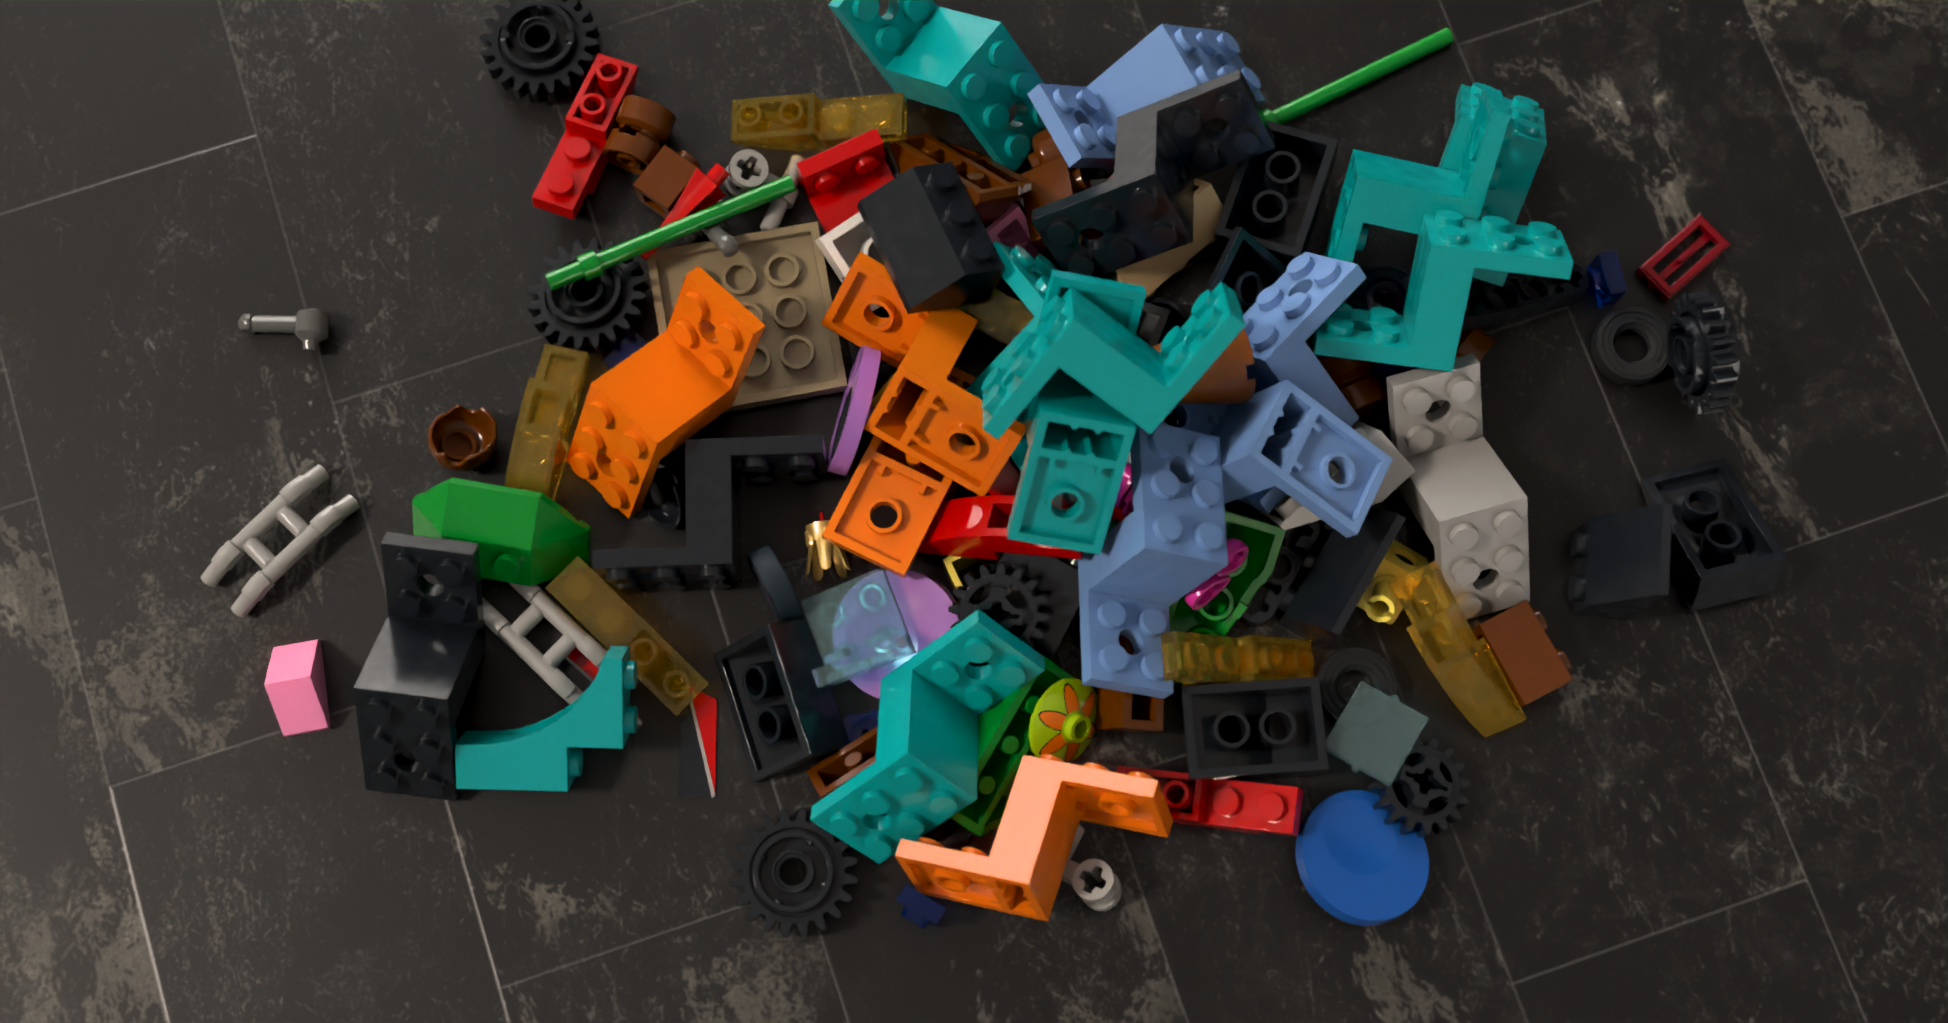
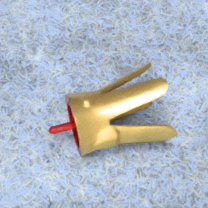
(821, 551)

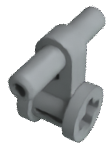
(759, 176)
(1093, 870)

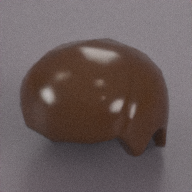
(463, 438)

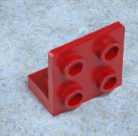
(843, 177)

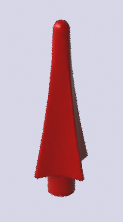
(698, 195)

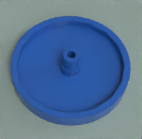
(1359, 863)

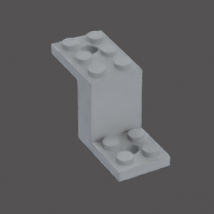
(1461, 486)

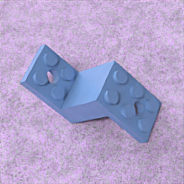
(1157, 67)
(1277, 335)
(1288, 443)
(1152, 559)

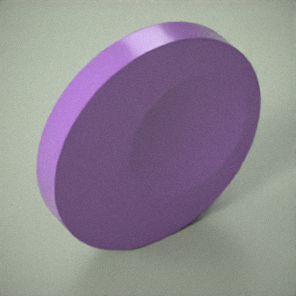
(926, 616)

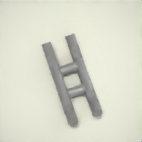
(275, 566)
(544, 664)

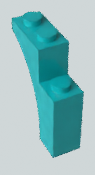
(545, 752)

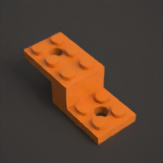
(897, 481)

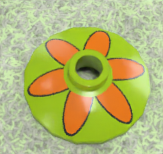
(1063, 720)

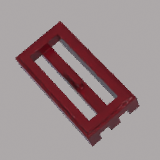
(1658, 282)

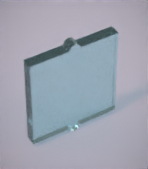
(1375, 733)

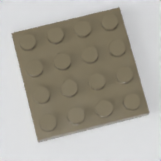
(787, 287)

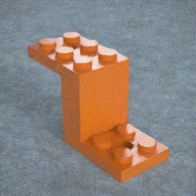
(664, 392)
(920, 405)
(1036, 836)

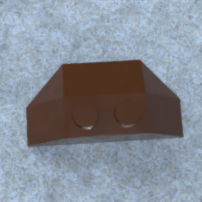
(987, 182)

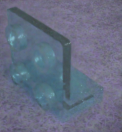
(856, 628)

